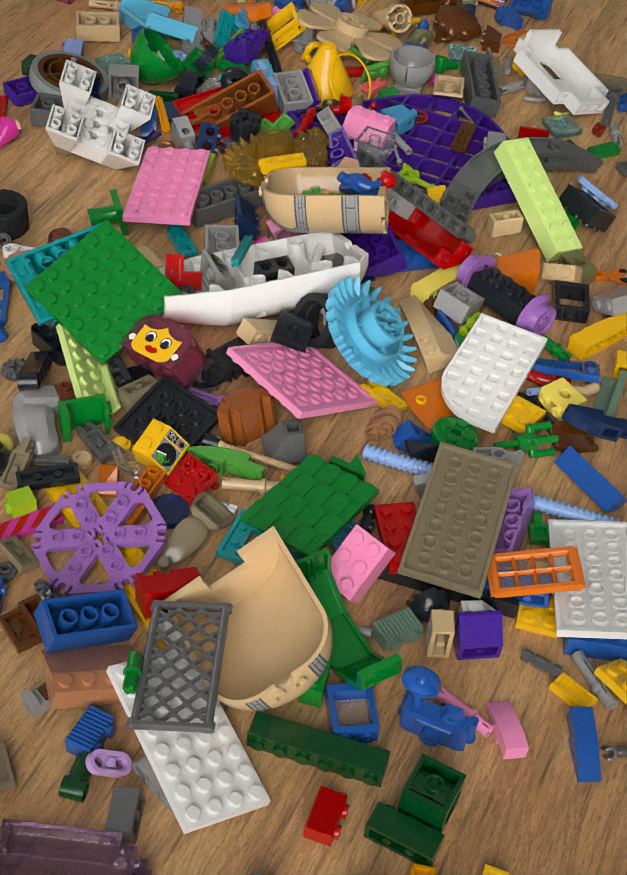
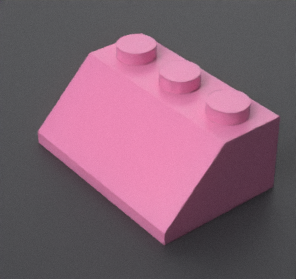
(360, 117)

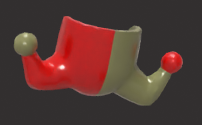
(347, 103)

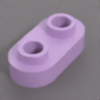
(106, 763)

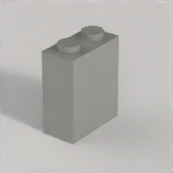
(611, 302)

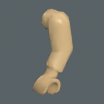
(588, 389)

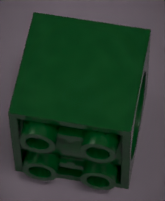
(432, 792)

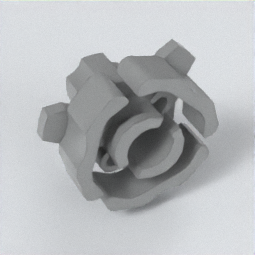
(303, 39)

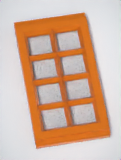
(535, 572)

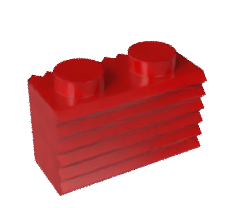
(326, 815)

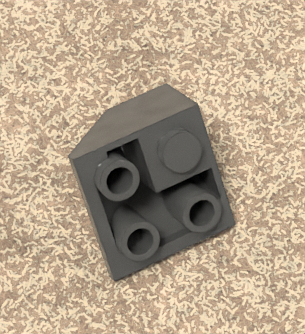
(285, 442)

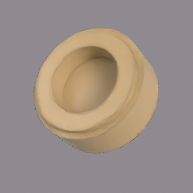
(83, 459)

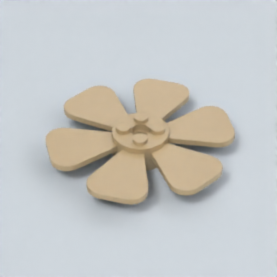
(349, 29)

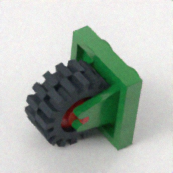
(201, 60)

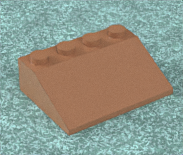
(80, 675)

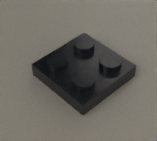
(292, 331)

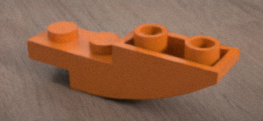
(151, 481)

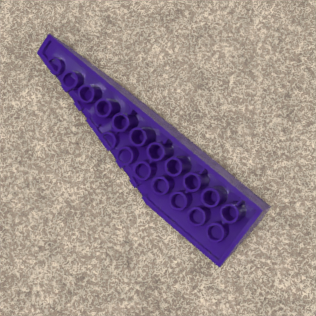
(382, 249)

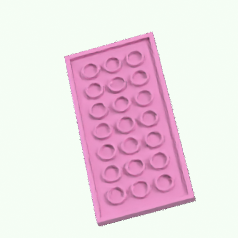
(167, 186)

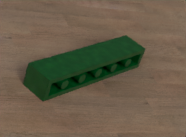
(318, 748)

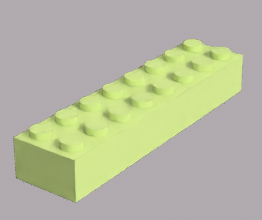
(537, 198)

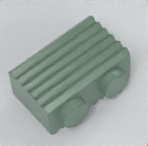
(397, 629)

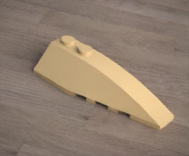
(430, 335)

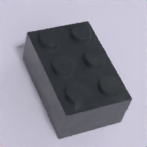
(586, 208)

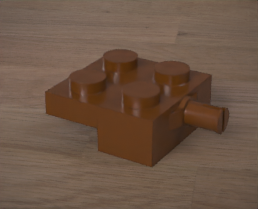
(21, 624)

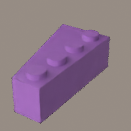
(515, 520)

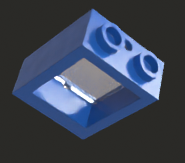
(352, 712)

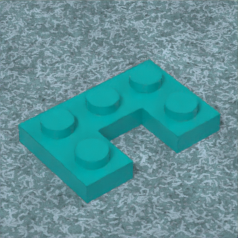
(224, 27)
(235, 539)

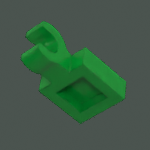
(537, 531)

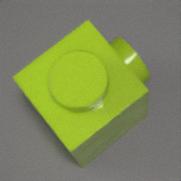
(20, 502)

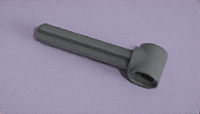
(613, 96)

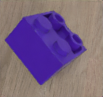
(478, 635)

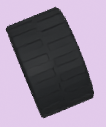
(13, 214)
(309, 308)

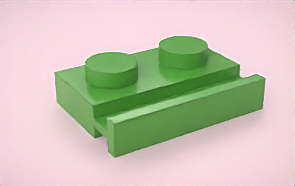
(376, 70)

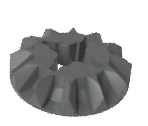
(8, 369)
(46, 590)

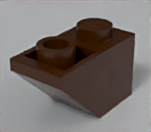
(491, 38)

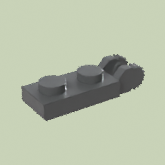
(95, 441)

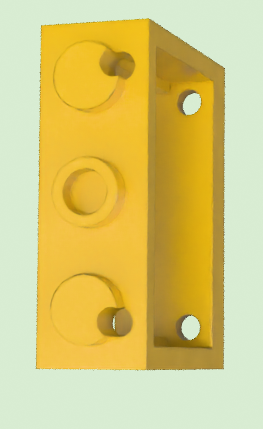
(287, 32)

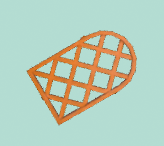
(513, 34)

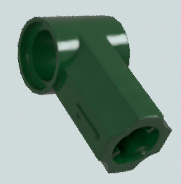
(76, 783)

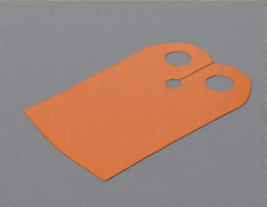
(433, 408)

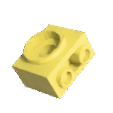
(558, 395)

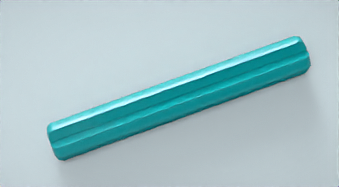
(241, 251)

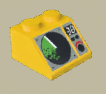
(160, 447)

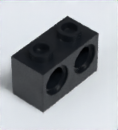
(270, 267)

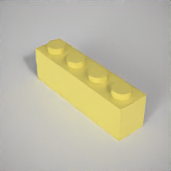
(431, 284)

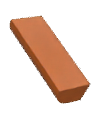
(255, 10)

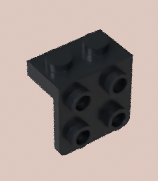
(126, 375)

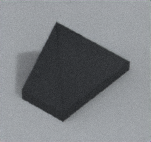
(421, 450)

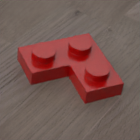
(175, 272)

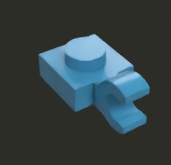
(241, 19)

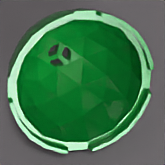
(155, 58)

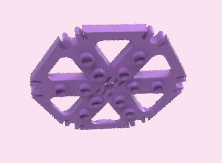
(113, 531)

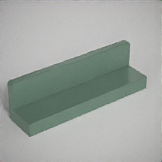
(610, 394)

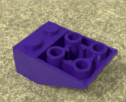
(245, 45)

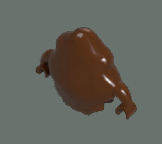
(455, 23)

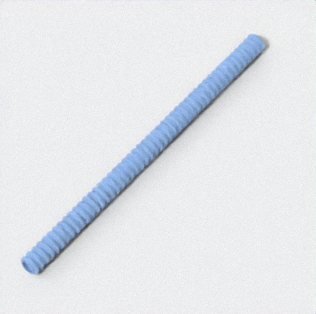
(419, 467)

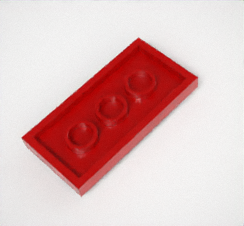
(394, 528)

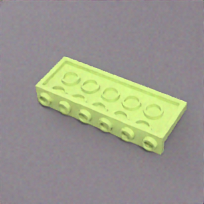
(85, 372)

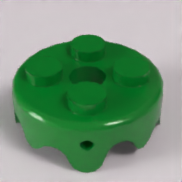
(448, 428)

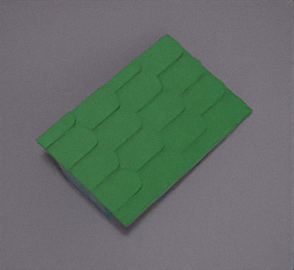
(310, 505)

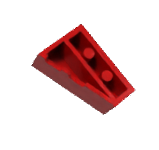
(160, 586)

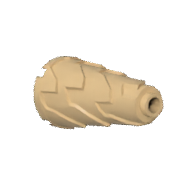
(394, 18)

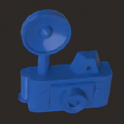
(428, 720)

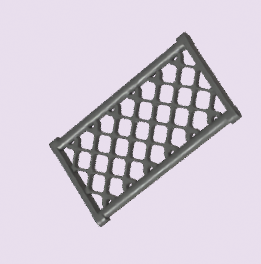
(155, 635)

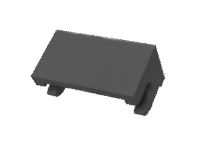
(126, 812)

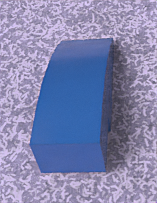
(584, 744)

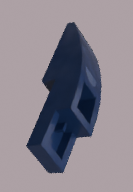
(595, 422)

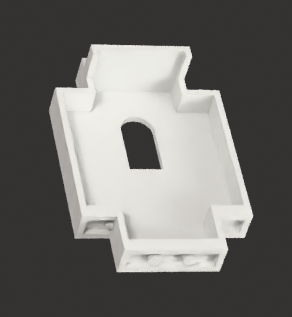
(577, 84)

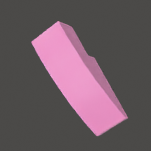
(507, 730)

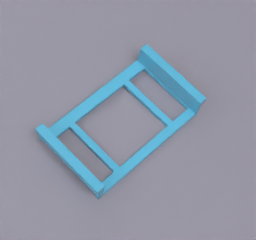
(157, 18)

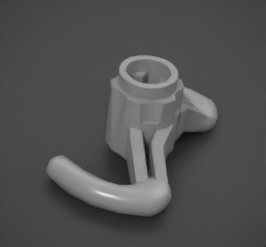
(532, 89)

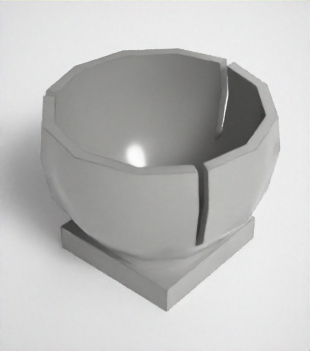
(411, 68)

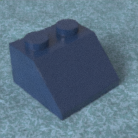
(246, 218)

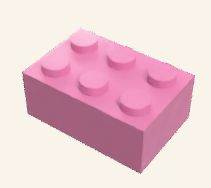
(359, 563)

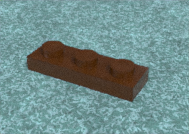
(463, 137)

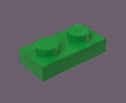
(605, 150)

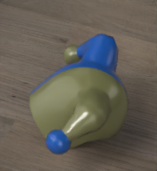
(421, 34)

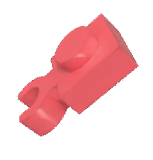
(375, 86)

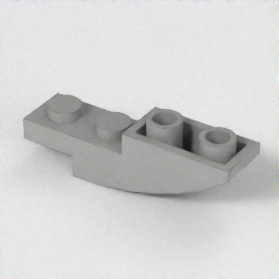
(328, 120)

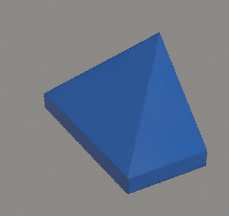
(447, 323)

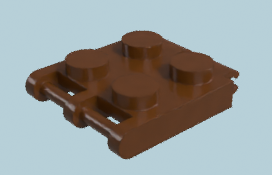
(572, 437)

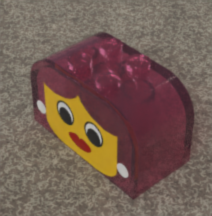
(165, 349)

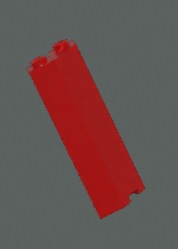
(430, 239)

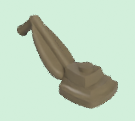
(192, 531)

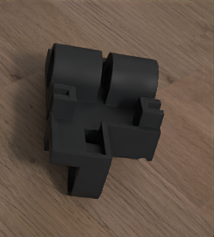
(220, 365)

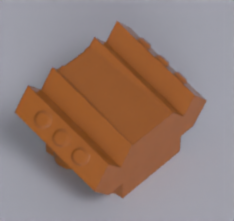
(246, 415)

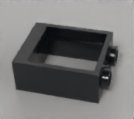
(575, 292)

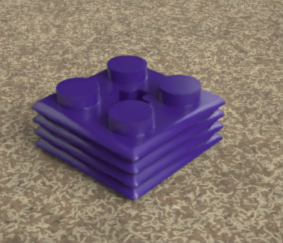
(20, 91)

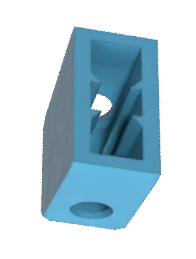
(404, 117)

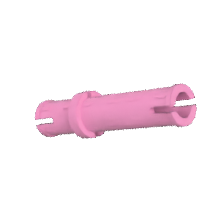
(446, 697)

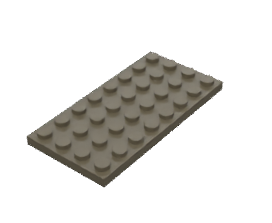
(458, 520)

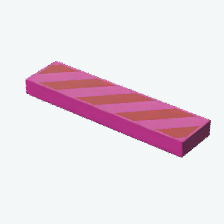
(27, 523)

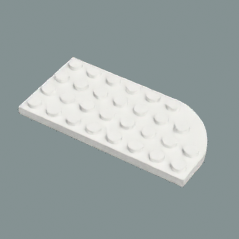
(489, 371)

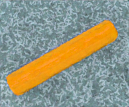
(162, 116)

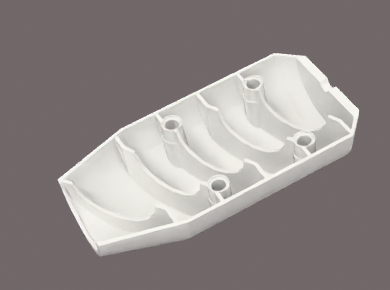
(255, 296)

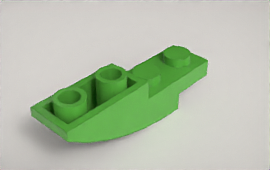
(228, 460)

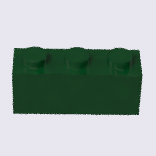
(403, 834)

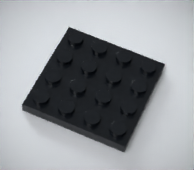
(172, 406)

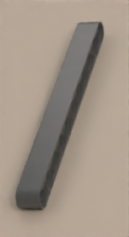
(423, 201)

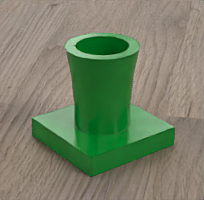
(111, 213)

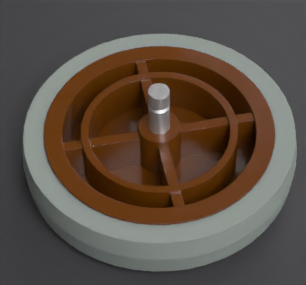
(48, 68)

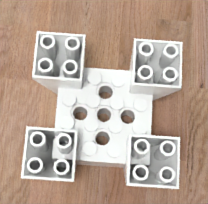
(94, 126)

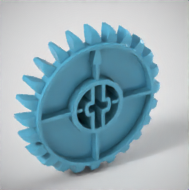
(369, 332)

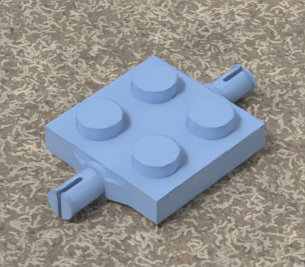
(596, 193)

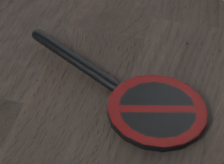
(421, 117)

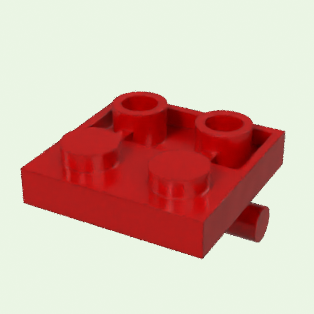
(191, 478)

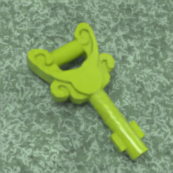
(413, 176)

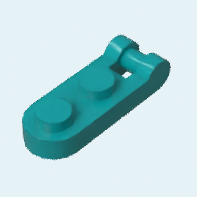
(181, 241)

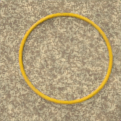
(330, 72)

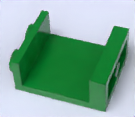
(81, 410)

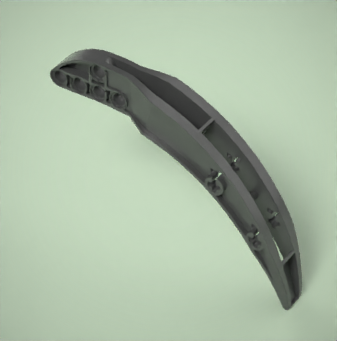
(484, 171)

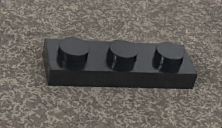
(48, 476)

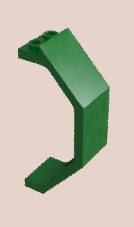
(351, 653)

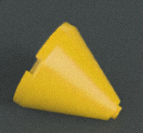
(320, 68)

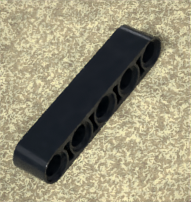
(34, 370)

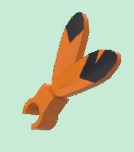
(615, 276)

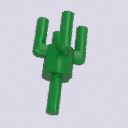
(530, 441)

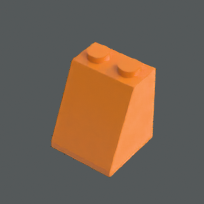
(522, 268)

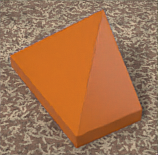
(108, 473)

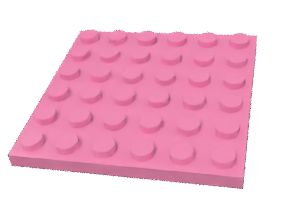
(301, 381)

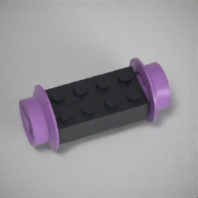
(505, 295)

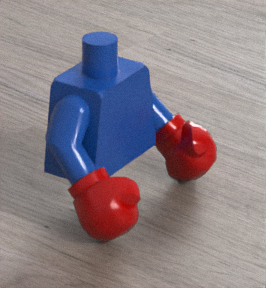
(362, 183)

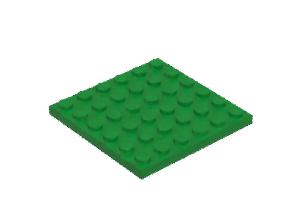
(101, 290)

